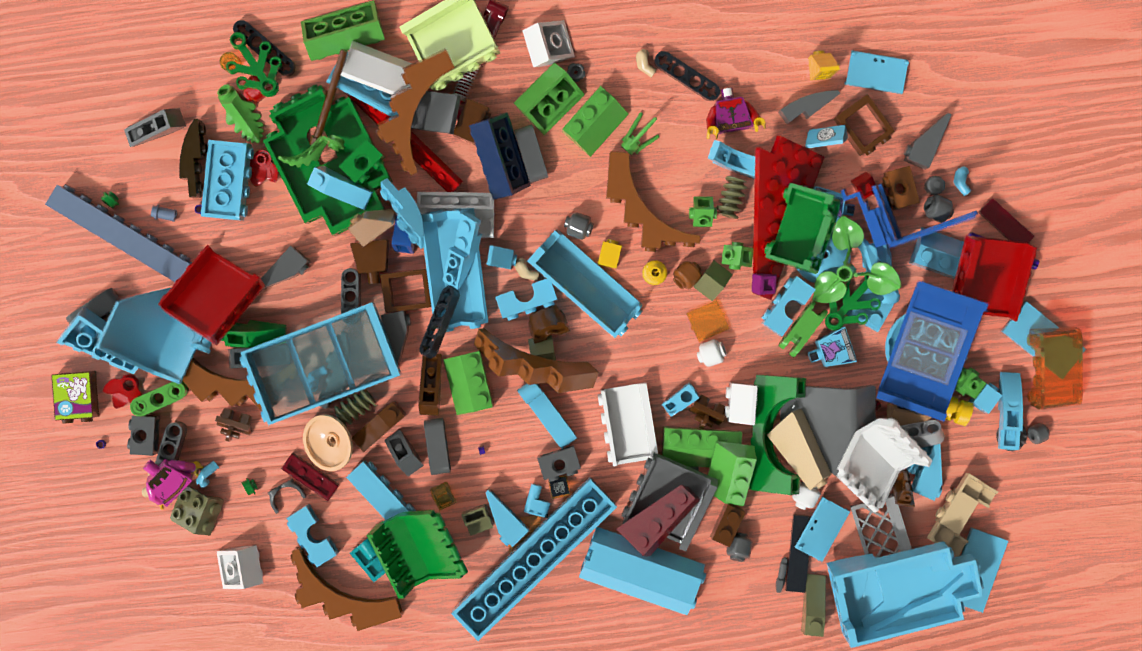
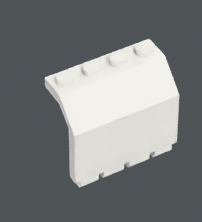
(877, 458)

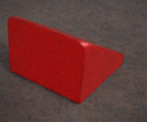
(864, 183)

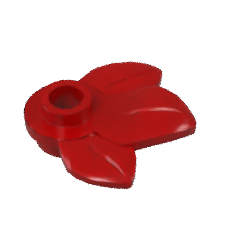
(264, 170)
(121, 392)

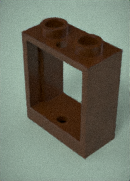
(852, 138)
(388, 295)

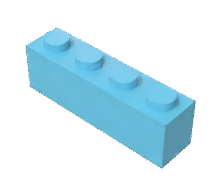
(377, 490)

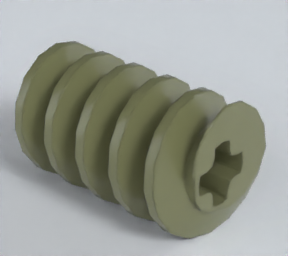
(731, 199)
(354, 406)

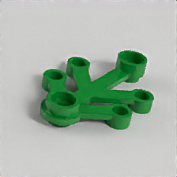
(255, 68)
(850, 303)

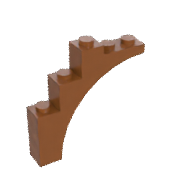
(398, 127)
(636, 213)
(534, 369)
(206, 383)
(315, 590)

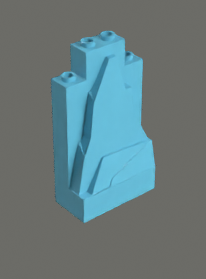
(902, 591)

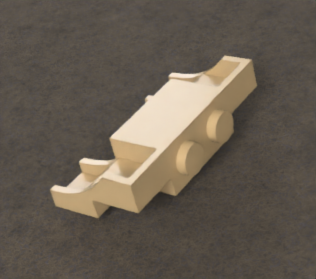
(958, 509)

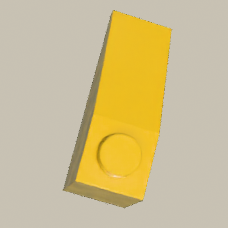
(822, 65)

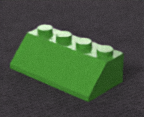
(337, 30)
(695, 445)

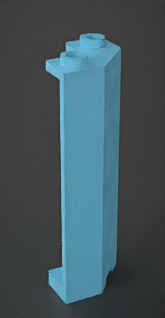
(439, 237)
(586, 283)
(658, 578)

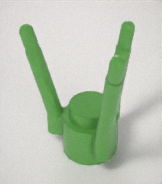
(631, 143)

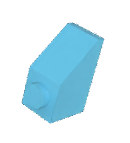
(501, 257)

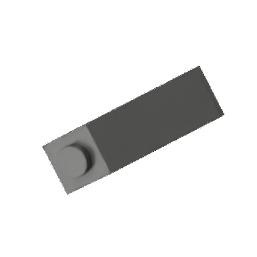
(155, 126)
(925, 146)
(286, 267)
(397, 329)

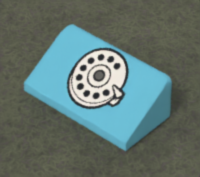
(826, 136)

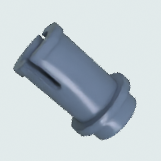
(163, 213)

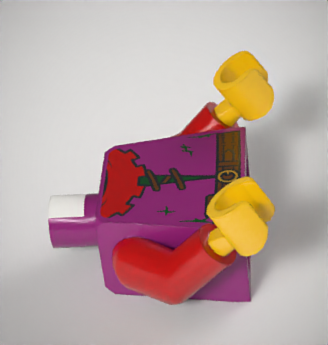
(732, 115)

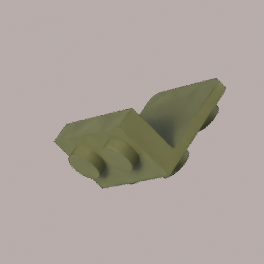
(196, 511)

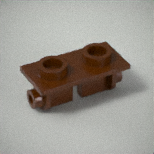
(903, 490)

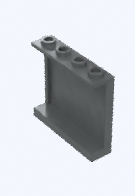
(661, 478)

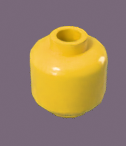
(648, 269)

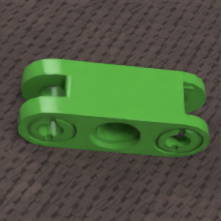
(802, 329)
(150, 403)

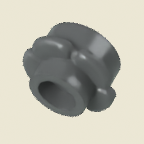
(576, 67)

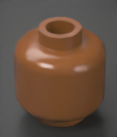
(687, 275)

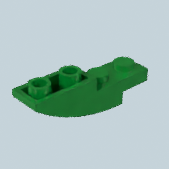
(253, 333)

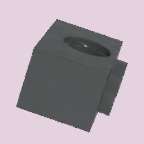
(150, 425)
(566, 454)

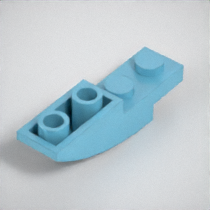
(407, 211)
(464, 250)
(1010, 411)

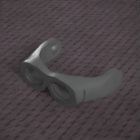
(290, 483)

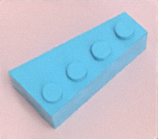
(84, 335)

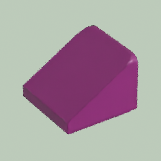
(764, 284)

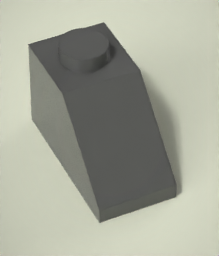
(403, 453)

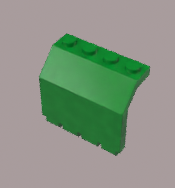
(416, 549)

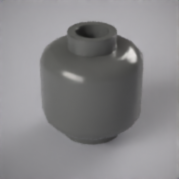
(938, 208)
(579, 225)
(740, 548)

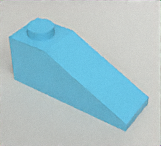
(339, 187)
(929, 479)
(507, 523)

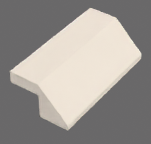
(375, 68)
(447, 201)

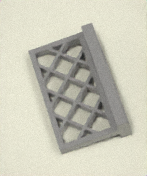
(897, 523)

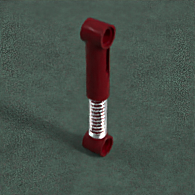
(494, 17)

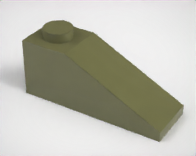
(814, 606)

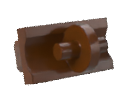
(706, 415)
(225, 421)

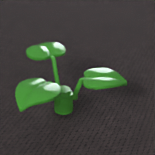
(829, 285)

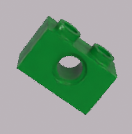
(351, 164)

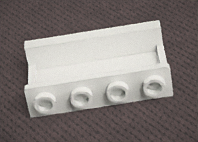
(628, 423)

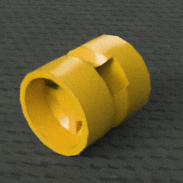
(959, 411)

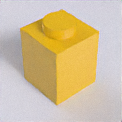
(609, 254)

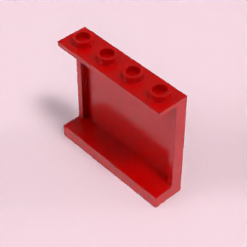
(995, 273)
(211, 295)

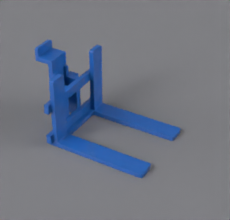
(880, 224)

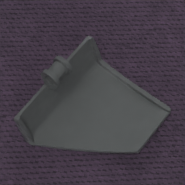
(835, 417)

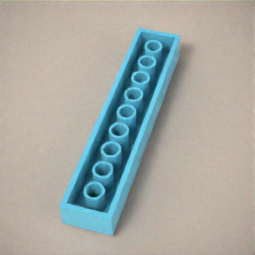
(533, 559)

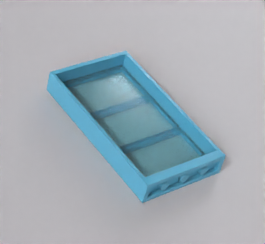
(320, 363)

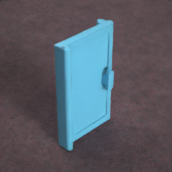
(875, 73)
(824, 530)

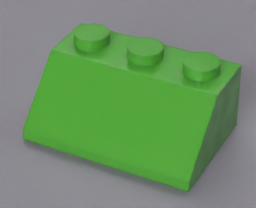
(549, 98)
(595, 121)
(468, 383)
(733, 468)

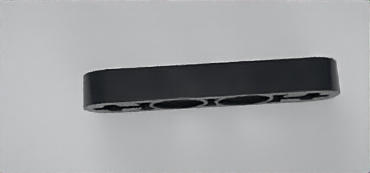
(249, 28)
(685, 79)
(450, 297)

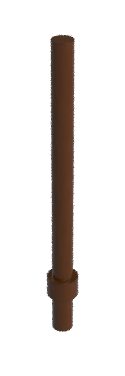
(330, 95)

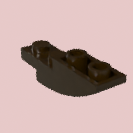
(192, 151)

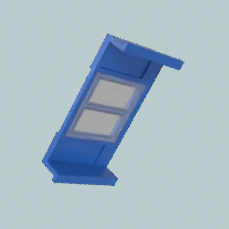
(930, 350)

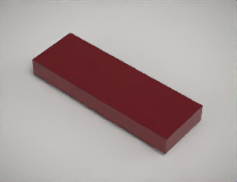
(1005, 222)
(310, 476)

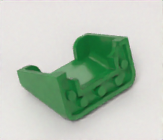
(804, 228)

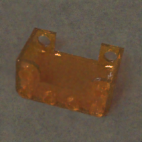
(1057, 367)

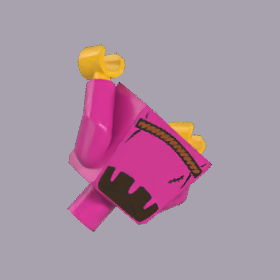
(169, 479)

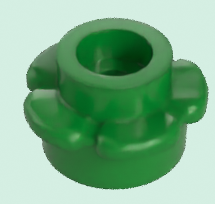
(110, 199)
(249, 486)

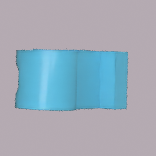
(680, 399)

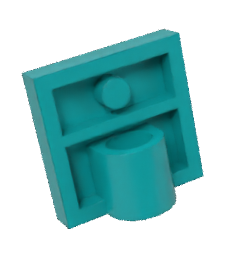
(368, 560)

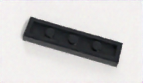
(797, 559)

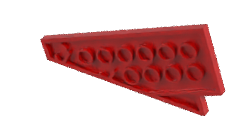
(773, 173)

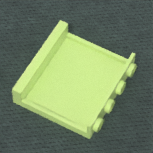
(458, 29)

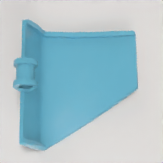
(150, 338)

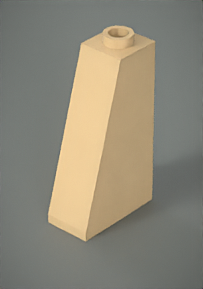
(800, 449)

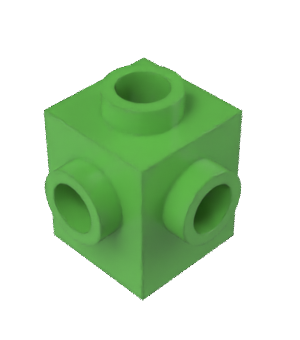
(702, 215)
(737, 256)
(969, 383)

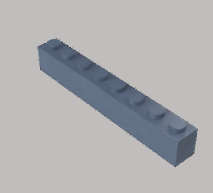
(118, 233)

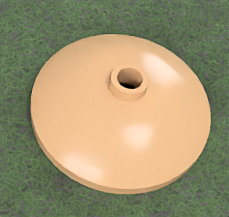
(327, 442)

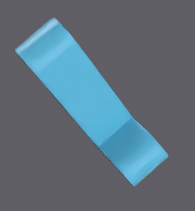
(547, 414)

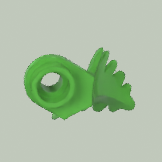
(240, 113)
(314, 151)

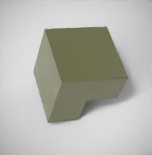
(713, 280)
(543, 349)
(477, 519)

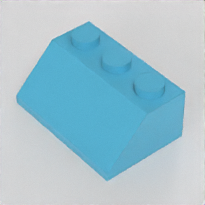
(937, 253)

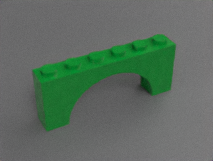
(772, 395)

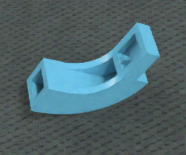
(732, 159)

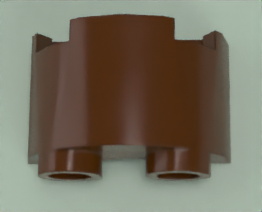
(547, 322)

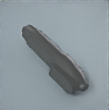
(780, 580)

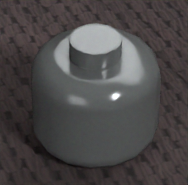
(934, 185)
(1038, 433)

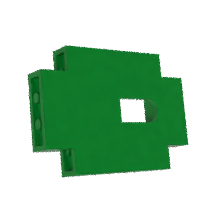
(294, 122)

